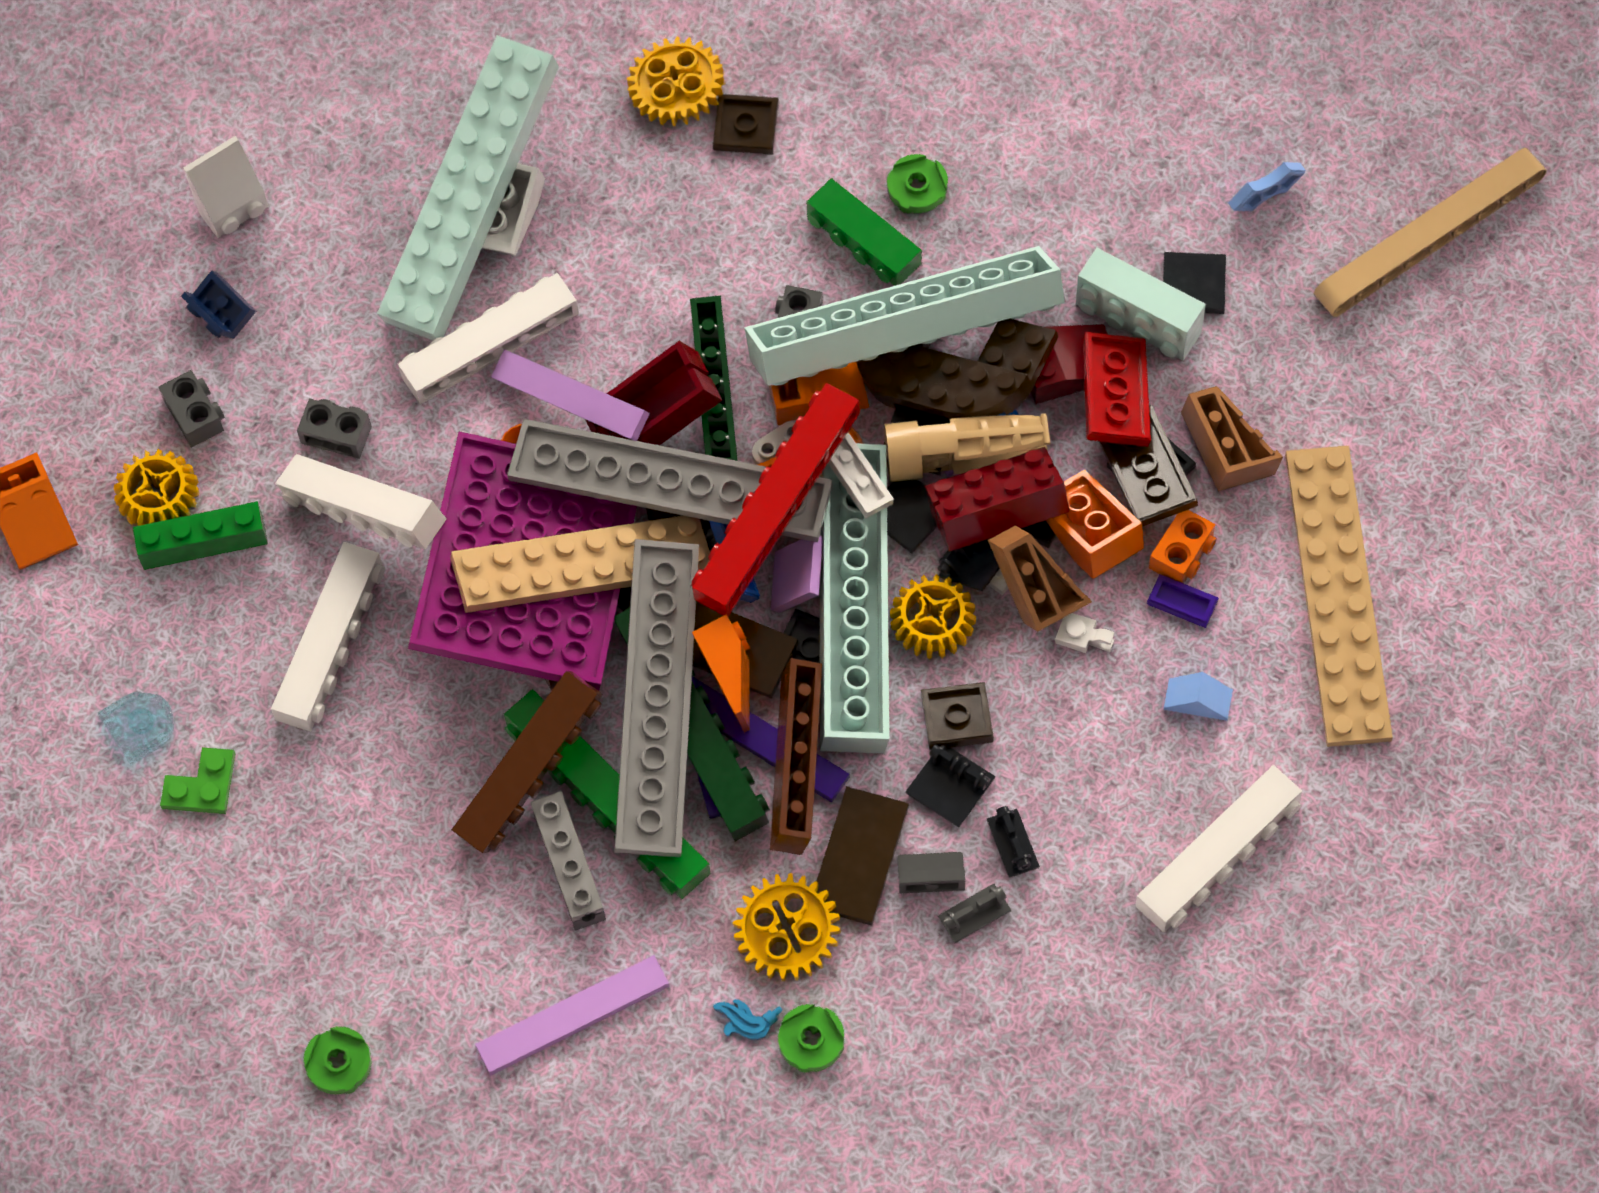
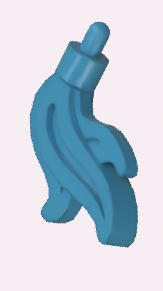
(744, 1022)

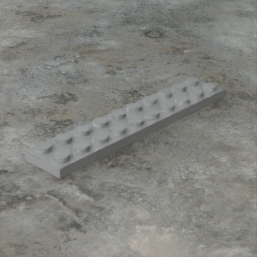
(650, 476)
(657, 699)

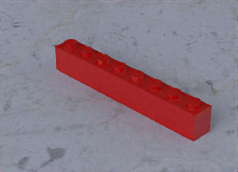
(775, 500)

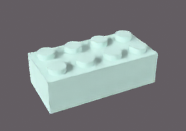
(1139, 304)

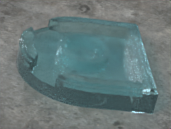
(138, 724)

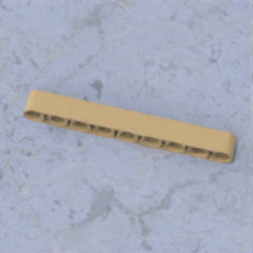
(1429, 232)

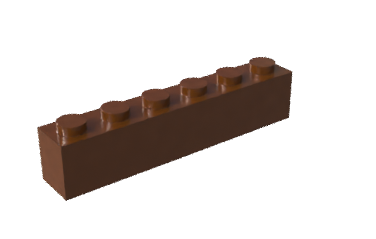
(796, 757)
(527, 762)

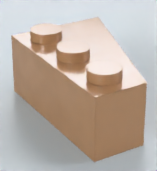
(1226, 441)
(1035, 580)

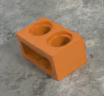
(1177, 544)

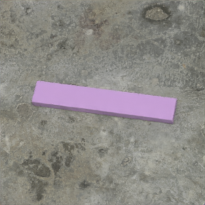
(570, 395)
(572, 1015)

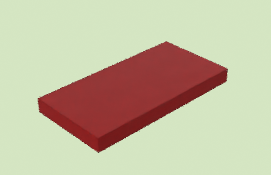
(1116, 389)

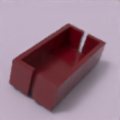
(669, 388)
(997, 498)

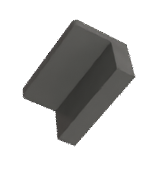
(931, 872)

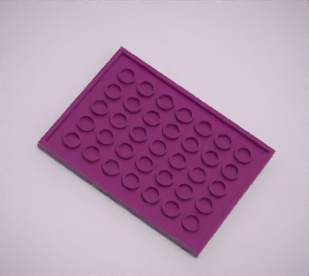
(489, 510)

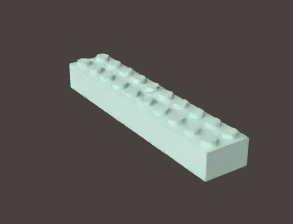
(468, 188)
(904, 316)
(854, 620)

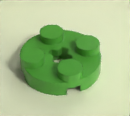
(921, 199)
(816, 1020)
(344, 1078)

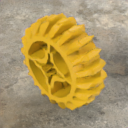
(175, 473)
(913, 630)

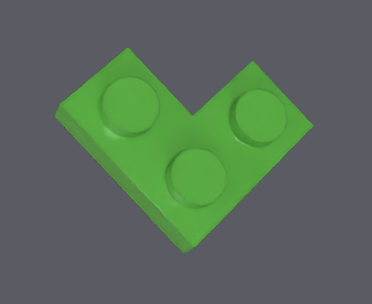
(205, 792)

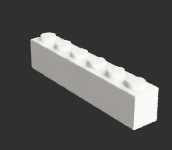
(485, 338)
(360, 502)
(327, 637)
(1218, 849)

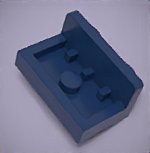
(219, 306)

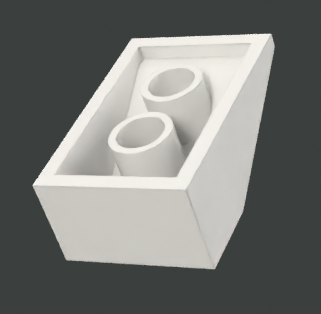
(225, 187)
(515, 210)

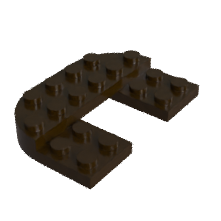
(962, 386)

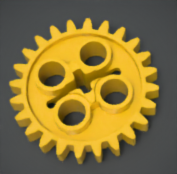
(675, 81)
(760, 939)

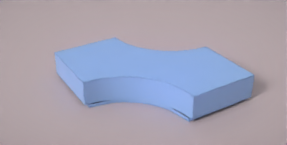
(1275, 183)

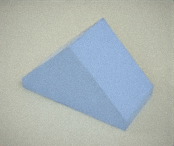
(1198, 696)

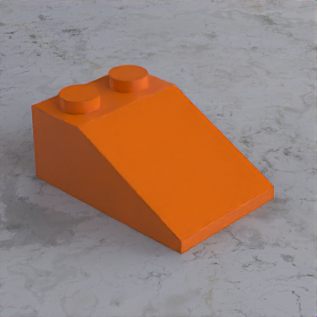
(1097, 528)
(724, 651)

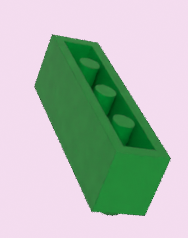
(863, 233)
(200, 535)

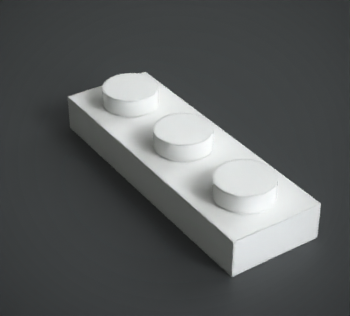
(859, 478)

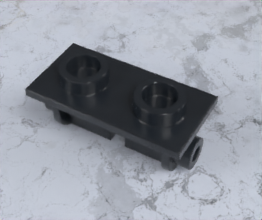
(1012, 841)

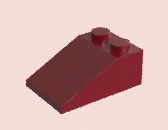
(1064, 367)

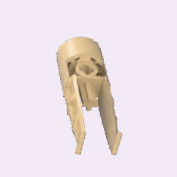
(961, 444)

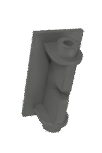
(975, 912)

